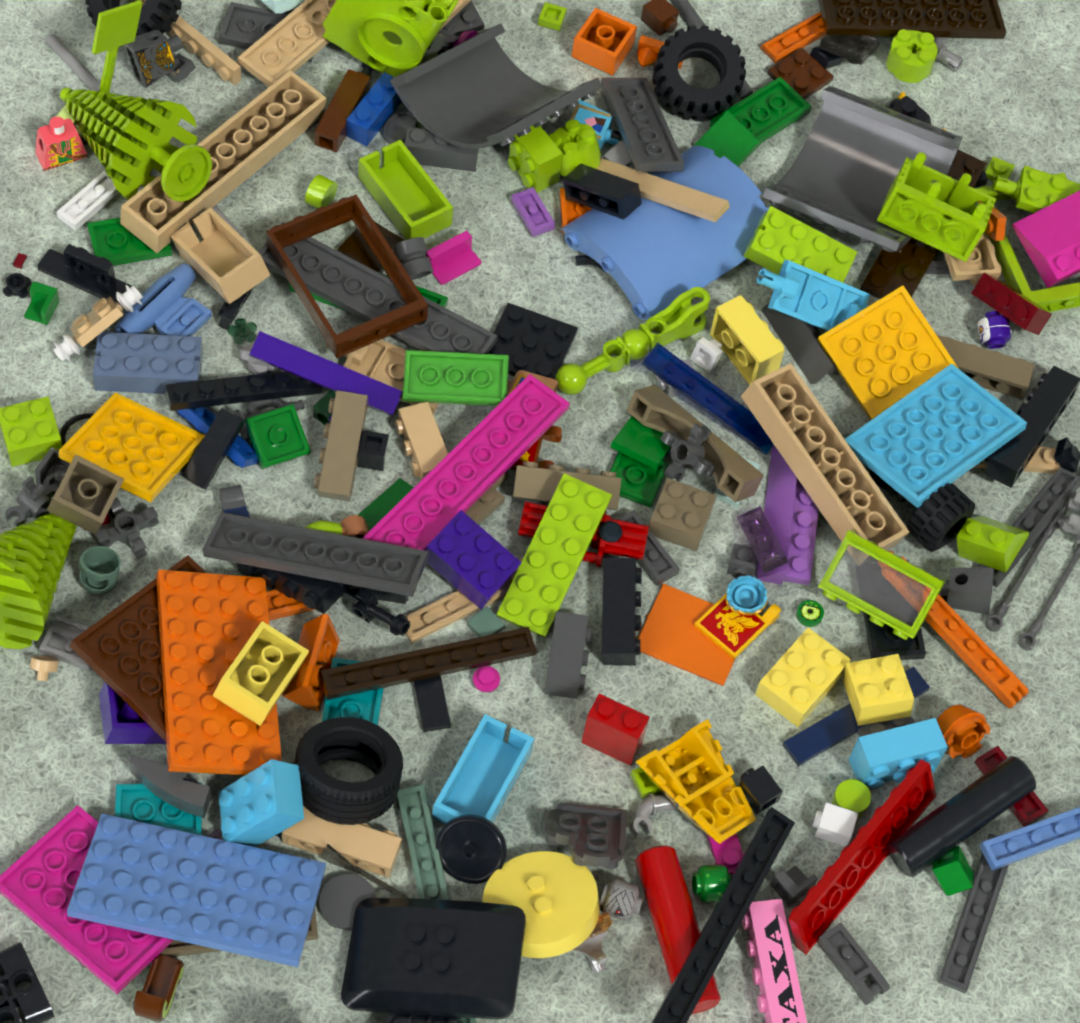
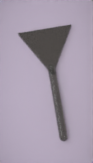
(334, 857)

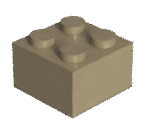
(85, 494)
(682, 514)

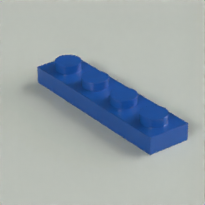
(240, 452)

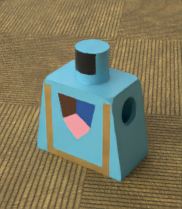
(599, 121)

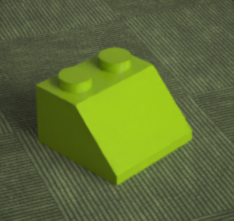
(990, 542)

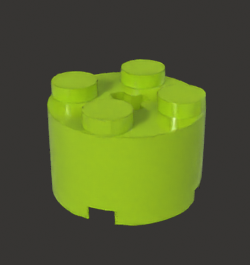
(912, 55)
(578, 145)

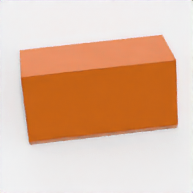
(322, 642)

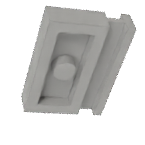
(58, 641)

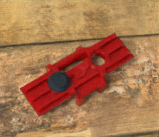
(611, 536)

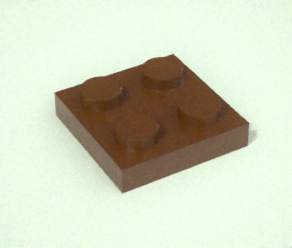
(801, 73)

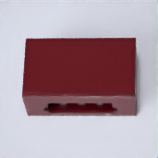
(19, 261)

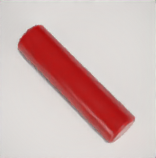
(672, 914)

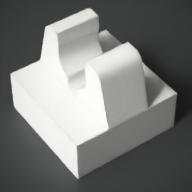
(707, 354)

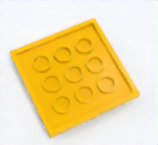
(885, 351)
(134, 445)

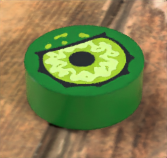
(810, 613)

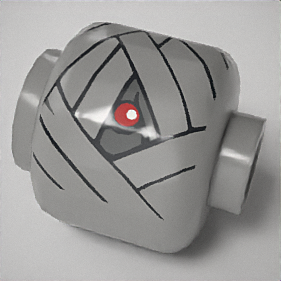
(621, 899)

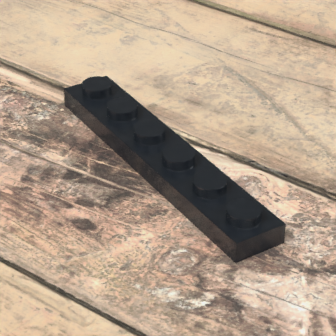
(237, 390)

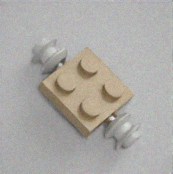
(91, 325)

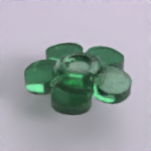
(243, 331)

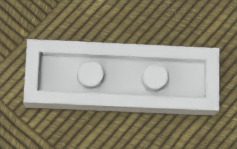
(88, 202)

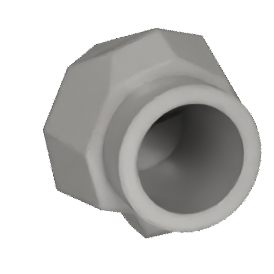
(253, 364)

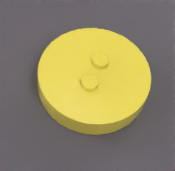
(554, 896)

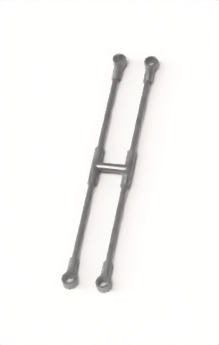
(1004, 605)

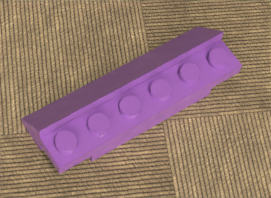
(793, 521)

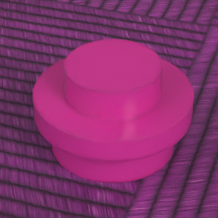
(486, 679)

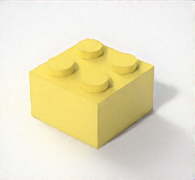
(878, 689)

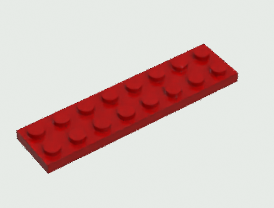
(861, 857)

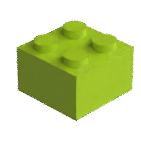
(536, 159)
(29, 430)

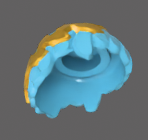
(746, 595)

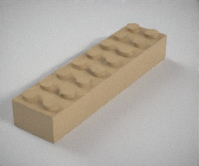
(822, 458)

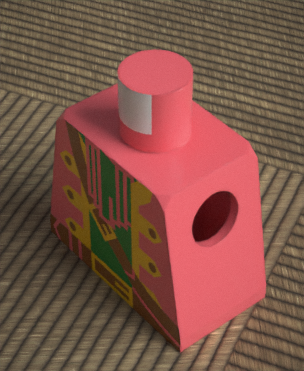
(58, 144)

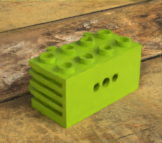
(938, 212)

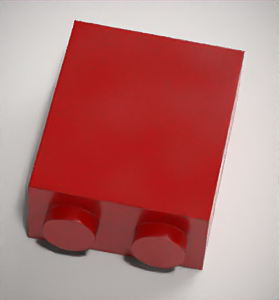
(615, 729)

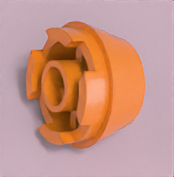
(962, 730)

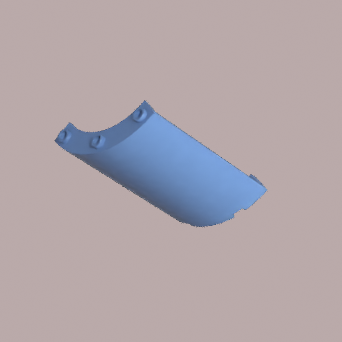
(669, 251)

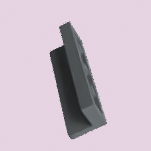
(802, 344)

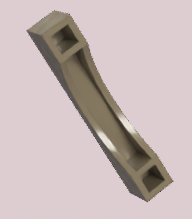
(731, 471)

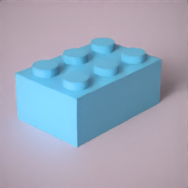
(894, 751)
(261, 804)

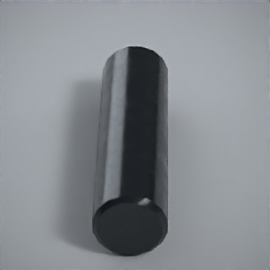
(962, 816)

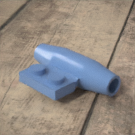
(167, 307)

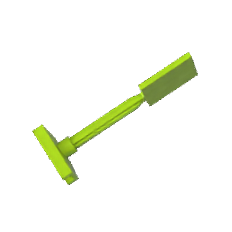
(113, 30)

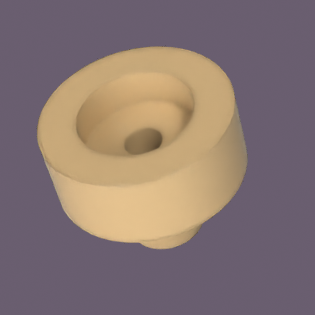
(43, 666)

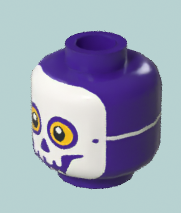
(994, 330)

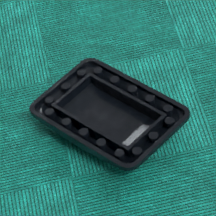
(434, 958)

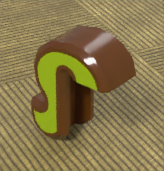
(159, 989)

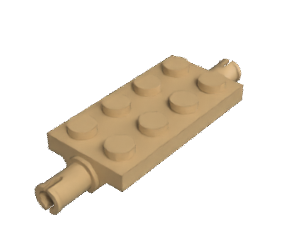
(383, 363)

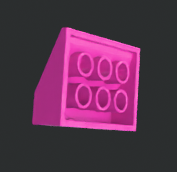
(1053, 239)

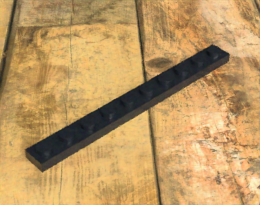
(724, 919)

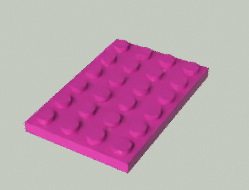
(43, 887)

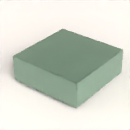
(485, 623)

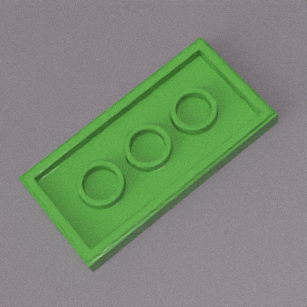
(455, 378)

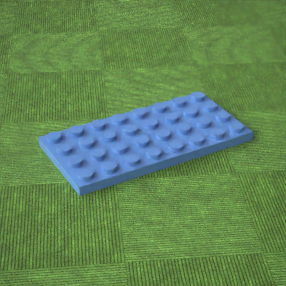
(198, 890)

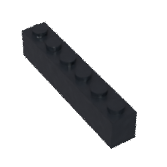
(1041, 415)

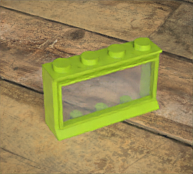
(881, 585)

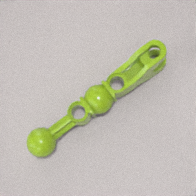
(634, 344)

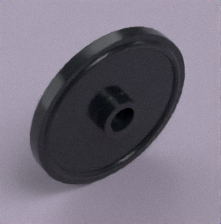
(471, 848)

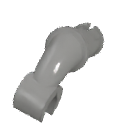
(945, 56)
(648, 807)

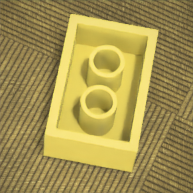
(746, 339)
(260, 673)
(802, 677)

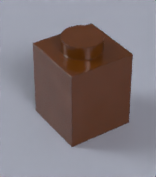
(660, 16)

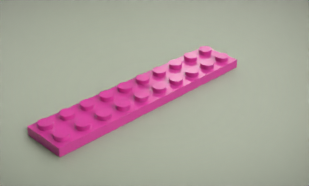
(471, 466)

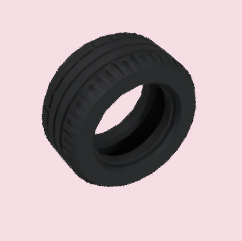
(355, 741)

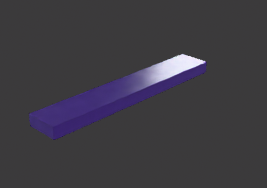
(324, 372)

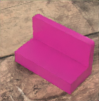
(453, 258)

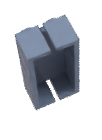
(145, 361)

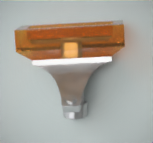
(592, 945)

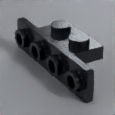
(83, 271)

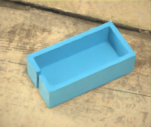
(484, 772)

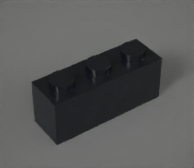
(602, 191)

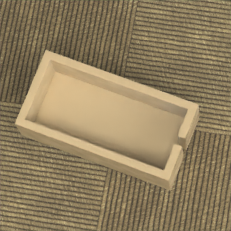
(222, 257)

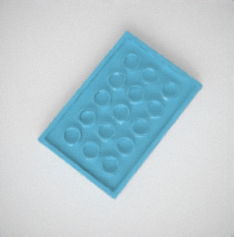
(934, 434)

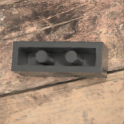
(435, 152)
(568, 655)

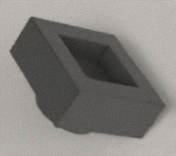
(182, 69)

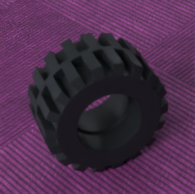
(940, 517)

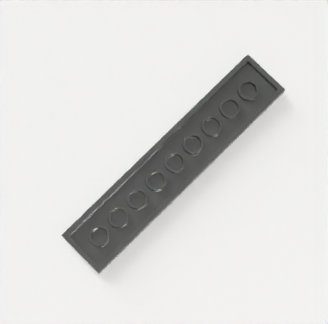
(373, 294)

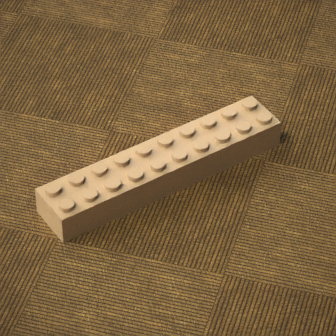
(236, 153)

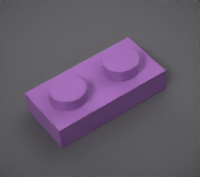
(533, 212)

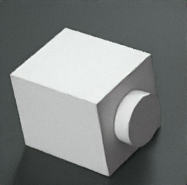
(835, 824)

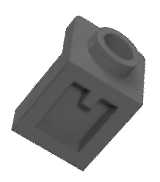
(742, 561)

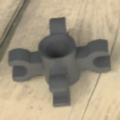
(695, 452)
(32, 500)
(122, 519)

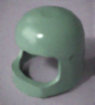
(98, 565)

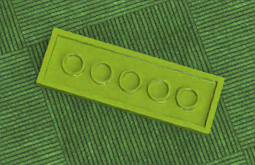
(554, 555)

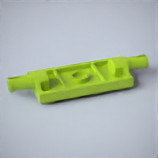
(1035, 189)

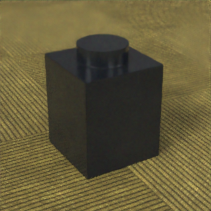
(759, 789)

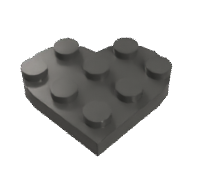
(591, 832)

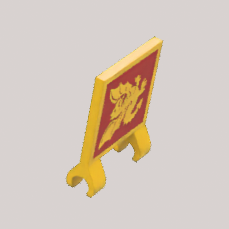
(732, 630)

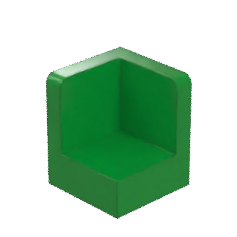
(43, 303)
(954, 872)

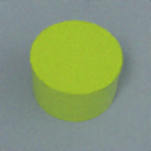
(320, 192)
(852, 796)

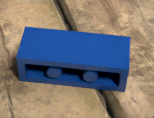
(373, 111)

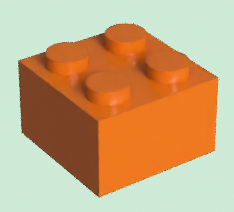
(604, 41)

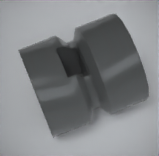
(411, 254)

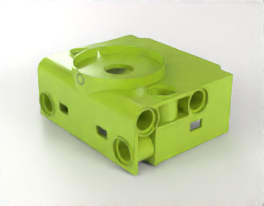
(387, 32)

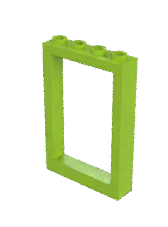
(1051, 298)

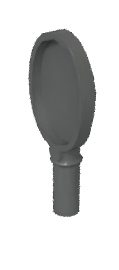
(396, 126)

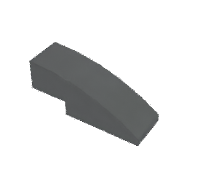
(172, 786)

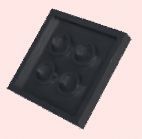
(532, 341)

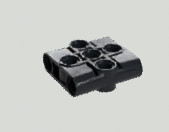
(31, 1001)

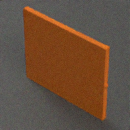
(674, 639)

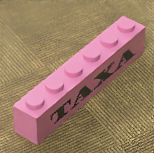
(774, 963)

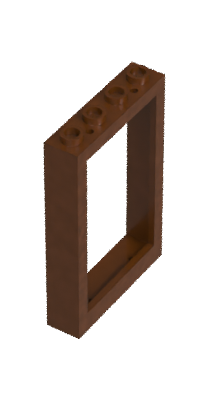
(324, 219)

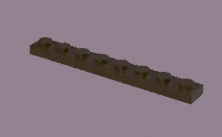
(427, 663)

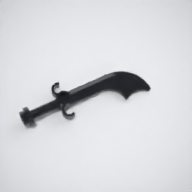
(366, 606)

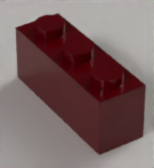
(1011, 303)

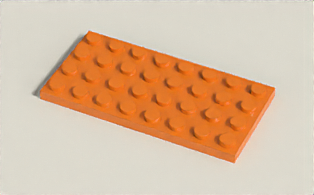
(202, 631)

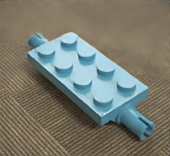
(812, 296)

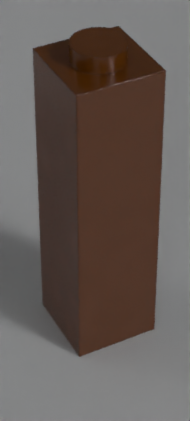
(332, 127)

